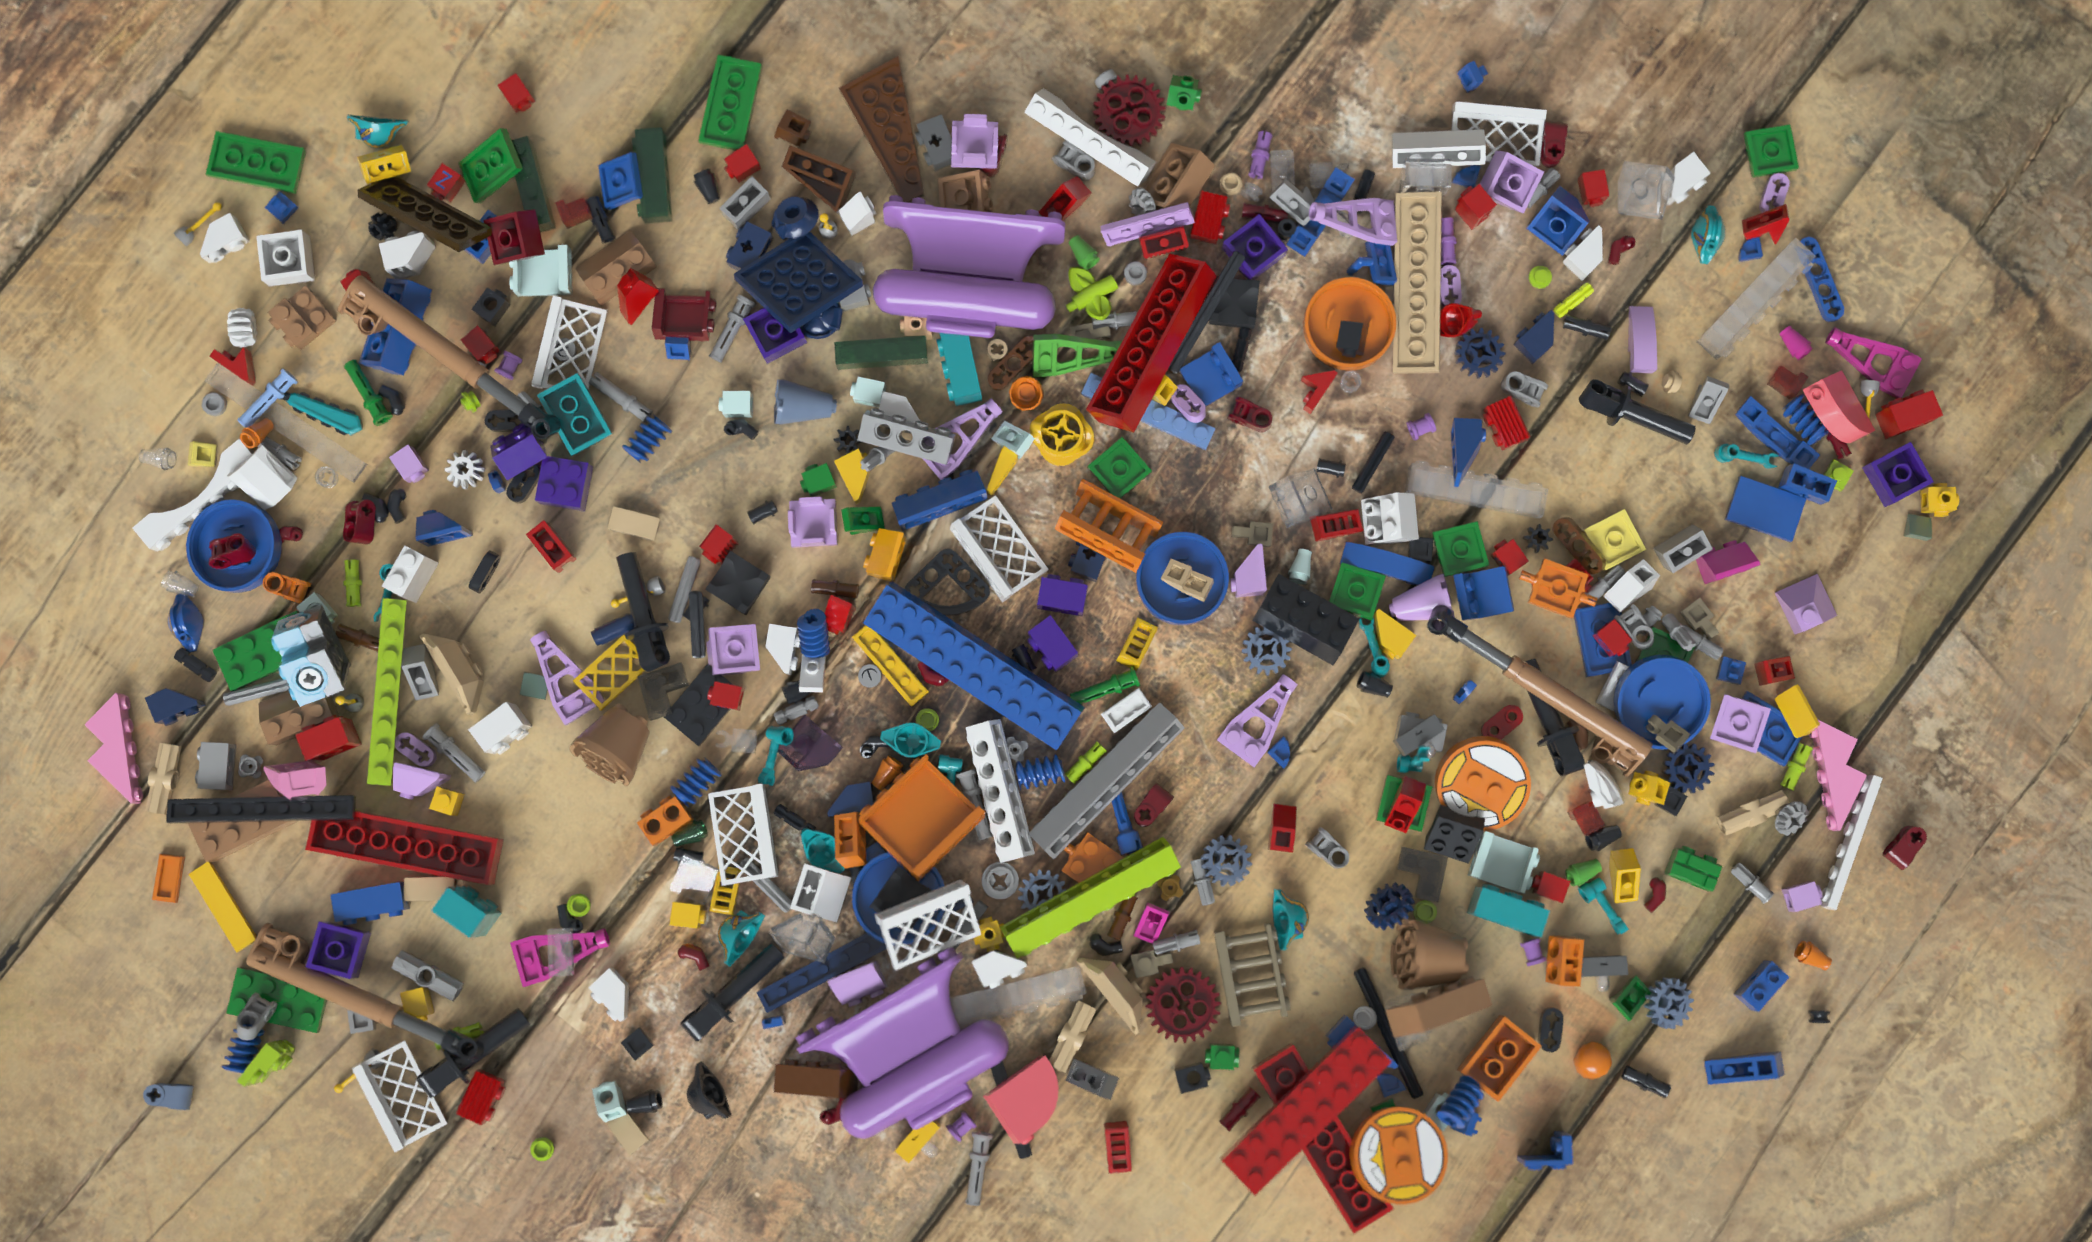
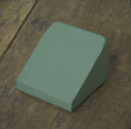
(1918, 527)
(533, 686)

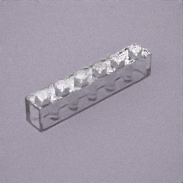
(1756, 298)
(1477, 490)
(1019, 995)

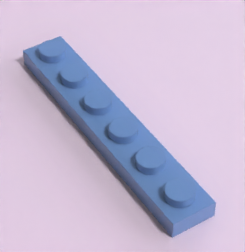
(1164, 419)

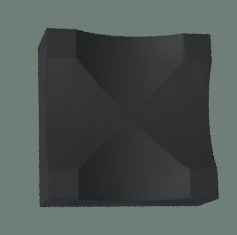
(1237, 305)
(738, 583)
(1454, 834)
(897, 890)

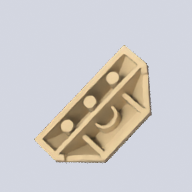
(457, 669)
(1116, 989)

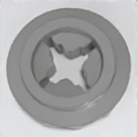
(1139, 198)
(1783, 822)
(999, 891)

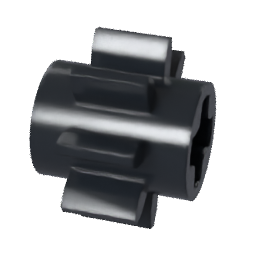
(382, 226)
(843, 436)
(1541, 534)

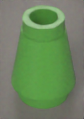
(1084, 253)
(1582, 872)

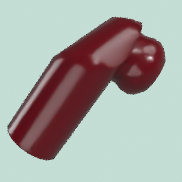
(1620, 246)
(291, 533)
(930, 676)
(1659, 894)
(695, 953)
(832, 1115)

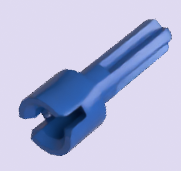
(1128, 839)

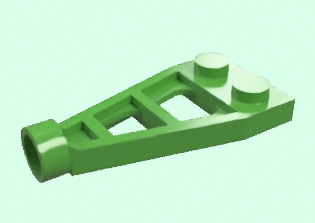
(1046, 347)

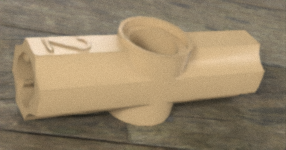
(163, 778)
(1752, 813)
(1072, 1036)

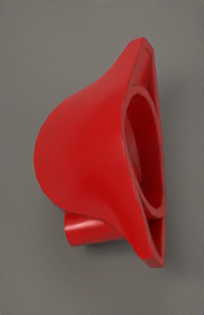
(1458, 319)

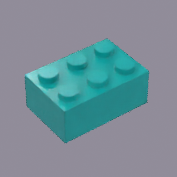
(960, 368)
(578, 414)
(1508, 910)
(467, 911)

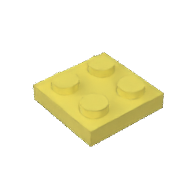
(1615, 538)

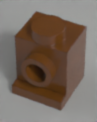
(793, 128)

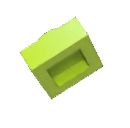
(1838, 472)

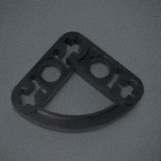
(944, 570)

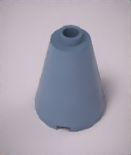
(801, 403)

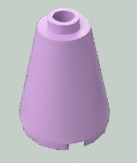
(1420, 600)

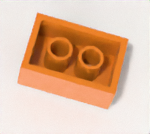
(1499, 1057)

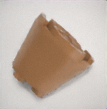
(613, 745)
(1427, 955)

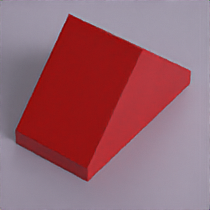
(1774, 670)

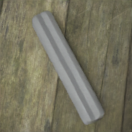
(685, 586)
(255, 692)
(768, 887)

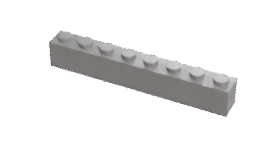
(1106, 780)

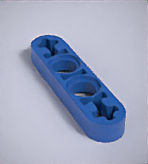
(1823, 278)

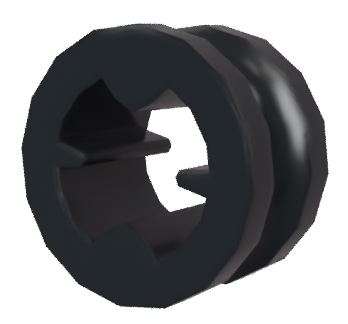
(1819, 1016)

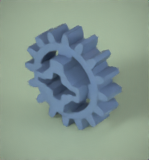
(1274, 658)
(1232, 868)
(1034, 888)
(1669, 1003)

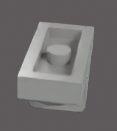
(1293, 201)
(1708, 399)

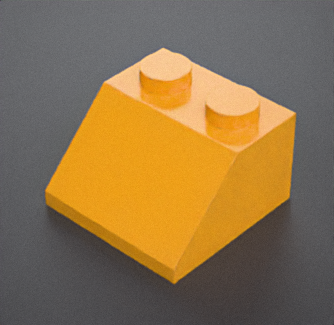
(885, 555)

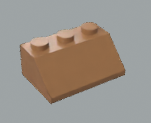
(1178, 176)
(608, 266)
(284, 718)

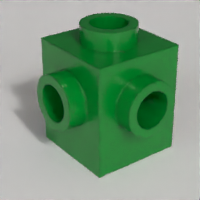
(1183, 92)

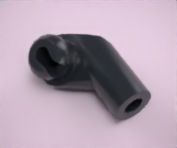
(395, 397)
(740, 426)
(393, 504)
(381, 507)
(871, 745)
(567, 920)
(1103, 947)

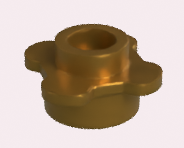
(1165, 883)

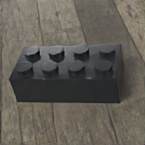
(1306, 619)

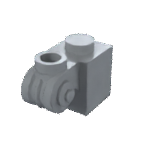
(860, 297)

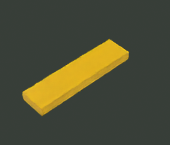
(890, 665)
(223, 906)

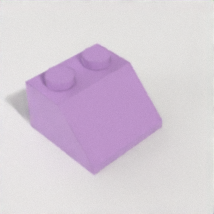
(1511, 181)

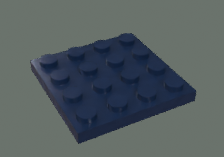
(798, 280)

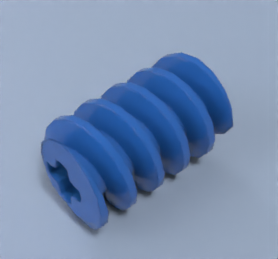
(1805, 420)
(647, 438)
(813, 634)
(1039, 771)
(695, 781)
(242, 1052)
(1461, 1102)

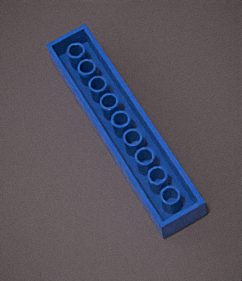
(973, 665)

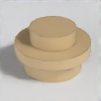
(1230, 184)
(1671, 382)

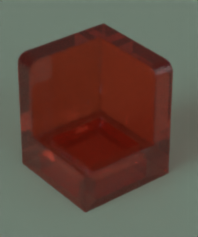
(573, 212)
(1787, 382)
(1587, 818)

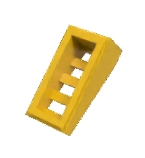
(1004, 464)
(1128, 660)
(717, 888)

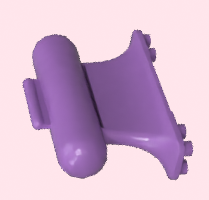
(968, 268)
(909, 1053)

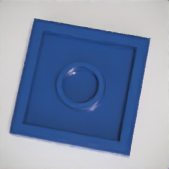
(620, 180)

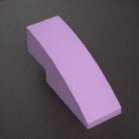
(1642, 340)

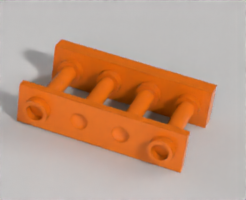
(1100, 541)

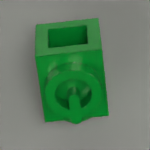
(1222, 1056)

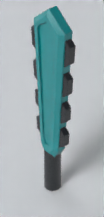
(330, 415)

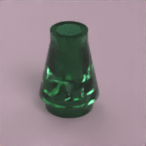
(691, 833)

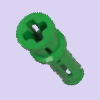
(371, 402)
(1114, 684)

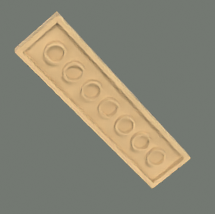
(1418, 282)

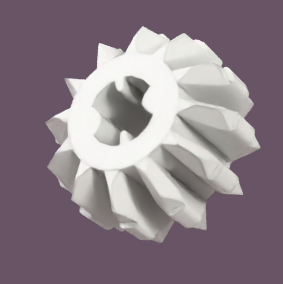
(242, 327)
(460, 477)

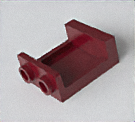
(683, 316)

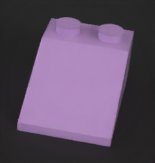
(859, 983)

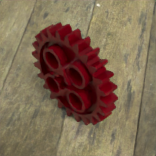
(1122, 93)
(1200, 993)

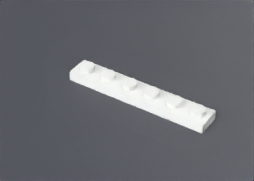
(1847, 851)

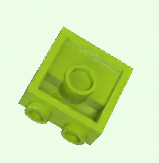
(271, 1058)

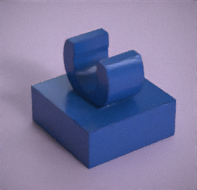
(1472, 76)
(281, 207)
(677, 348)
(1731, 670)
(1469, 1129)

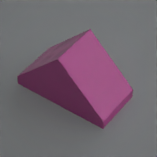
(1151, 923)

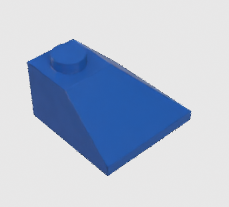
(1559, 221)
(436, 528)

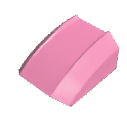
(297, 778)

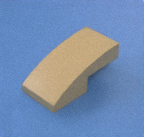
(633, 523)
(1187, 581)
(426, 888)
(628, 1132)

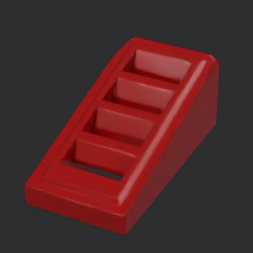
(1318, 521)
(1117, 1127)

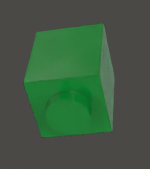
(817, 480)

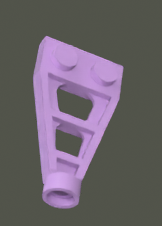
(1381, 214)
(984, 420)
(577, 703)
(1243, 744)

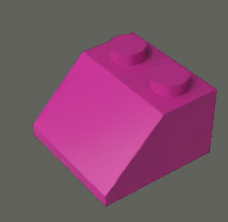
(1726, 562)

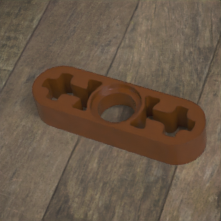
(1013, 353)
(1569, 544)

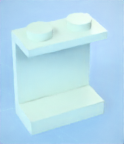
(543, 274)
(1504, 862)

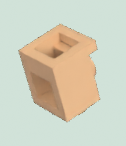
(909, 331)

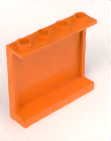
(920, 817)

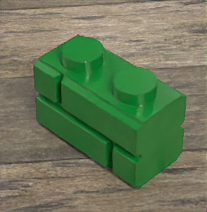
(1693, 869)

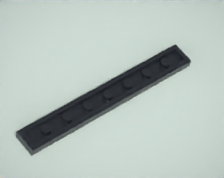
(261, 809)

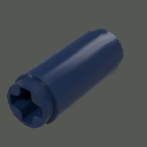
(613, 629)

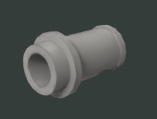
(1652, 616)

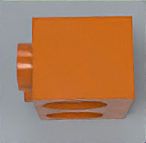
(667, 825)
(850, 840)
(1564, 960)

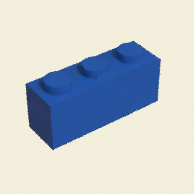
(369, 903)

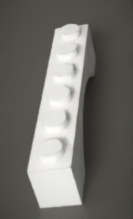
(1060, 119)
(160, 528)

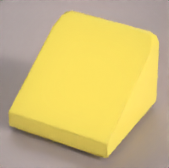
(202, 454)

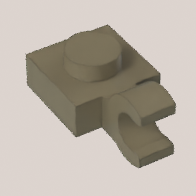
(1087, 331)
(1256, 533)
(1698, 616)
(1669, 734)
(1147, 963)

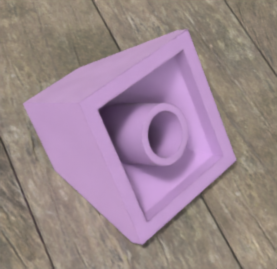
(1250, 576)
(1806, 604)
(416, 781)

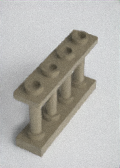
(1229, 966)

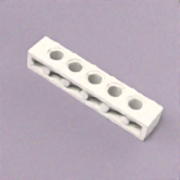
(1009, 797)

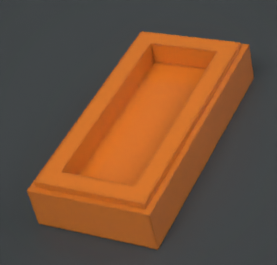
(168, 878)

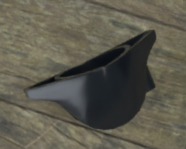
(707, 1094)

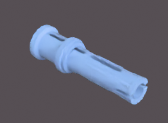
(274, 390)

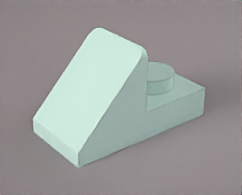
(1013, 438)

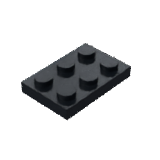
(693, 710)

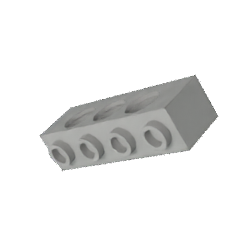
(871, 434)

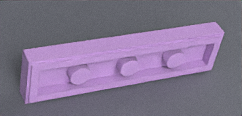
(1147, 224)

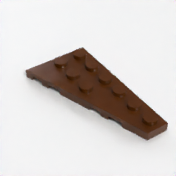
(884, 118)

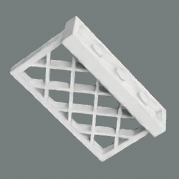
(1503, 114)
(551, 335)
(986, 563)
(763, 831)
(927, 905)
(380, 1105)

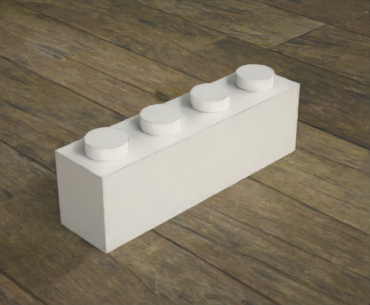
(1461, 146)

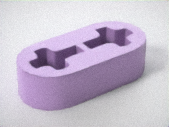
(1769, 192)
(1455, 286)
(1185, 406)
(418, 745)

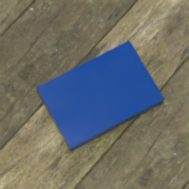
(1765, 509)
(1594, 658)
(1777, 738)

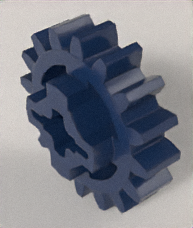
(1471, 349)
(1689, 777)
(1389, 906)

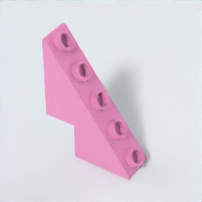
(117, 755)
(1838, 780)

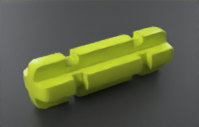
(1573, 300)

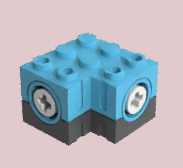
(310, 655)

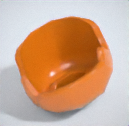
(1026, 393)
(1593, 1060)

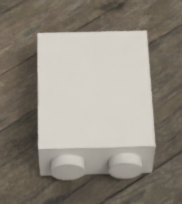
(410, 574)

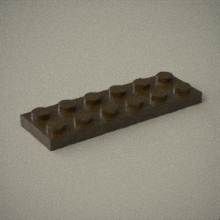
(425, 213)

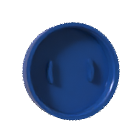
(224, 520)
(1168, 602)
(1665, 689)
(869, 884)

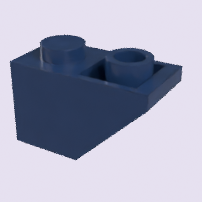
(1538, 339)
(170, 704)
(853, 799)

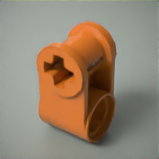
(290, 588)

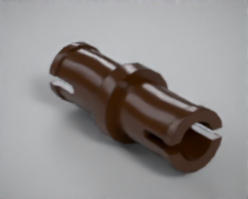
(835, 588)
(358, 637)
(1121, 918)

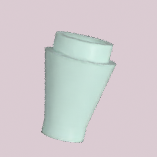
(1301, 567)

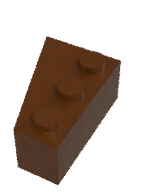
(822, 177)
(814, 1079)

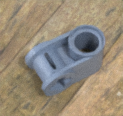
(172, 1095)

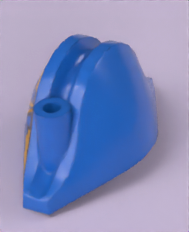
(185, 622)

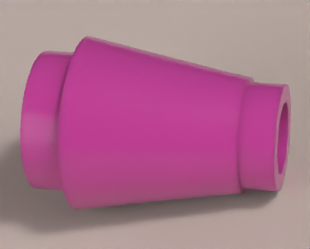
(1796, 343)

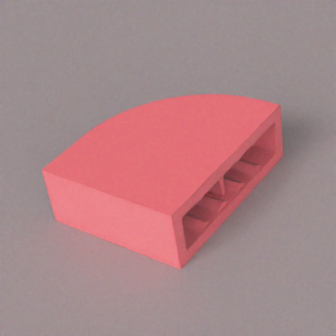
(1839, 408)
(1025, 1099)

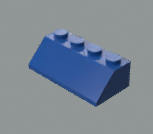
(390, 349)
(939, 500)

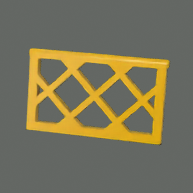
(592, 669)

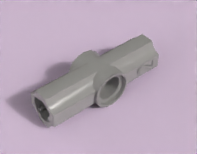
(415, 968)

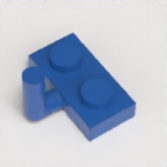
(1380, 262)

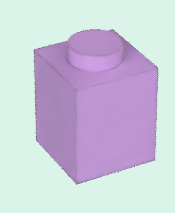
(409, 464)
(1802, 896)

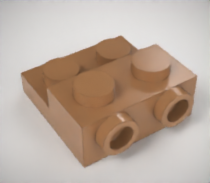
(966, 191)
(300, 318)

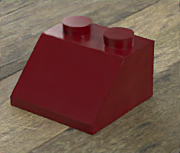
(515, 237)

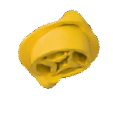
(1064, 412)

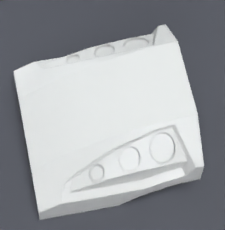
(264, 478)
(1603, 786)

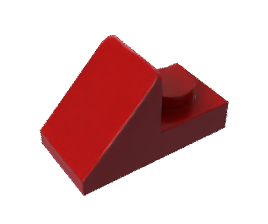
(1770, 221)
(240, 365)
(1320, 383)

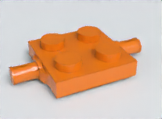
(1558, 588)
(1088, 858)

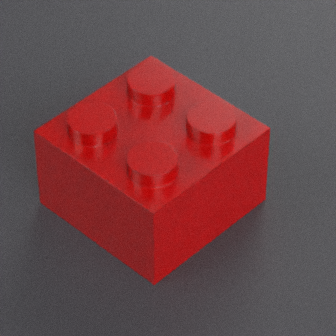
(1908, 413)
(328, 739)

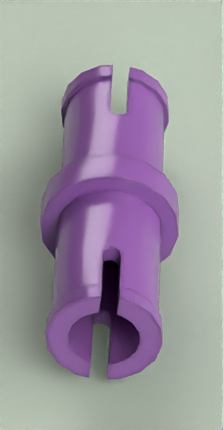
(1260, 155)
(1448, 242)

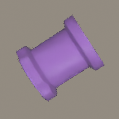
(508, 365)
(1421, 426)
(1533, 951)
(961, 1126)

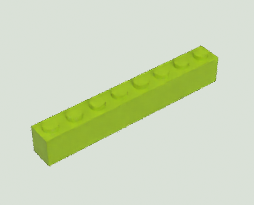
(386, 692)
(1090, 897)

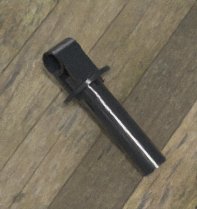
(1618, 404)
(647, 632)
(1558, 738)
(717, 1005)
(452, 1067)

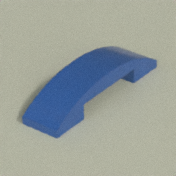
(1333, 191)
(1774, 436)
(1387, 563)

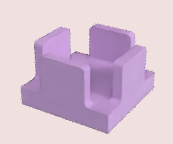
(974, 142)
(812, 522)
(733, 649)
(1740, 723)

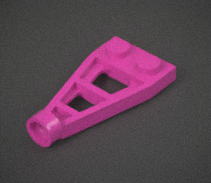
(1900, 371)
(529, 961)

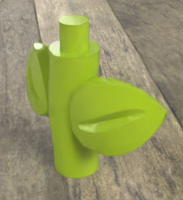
(1090, 293)

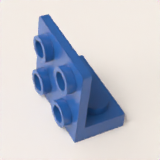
(1212, 375)
(1483, 593)
(1563, 1155)

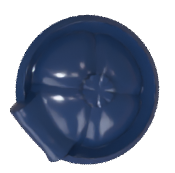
(795, 217)
(824, 324)

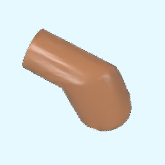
(1581, 736)

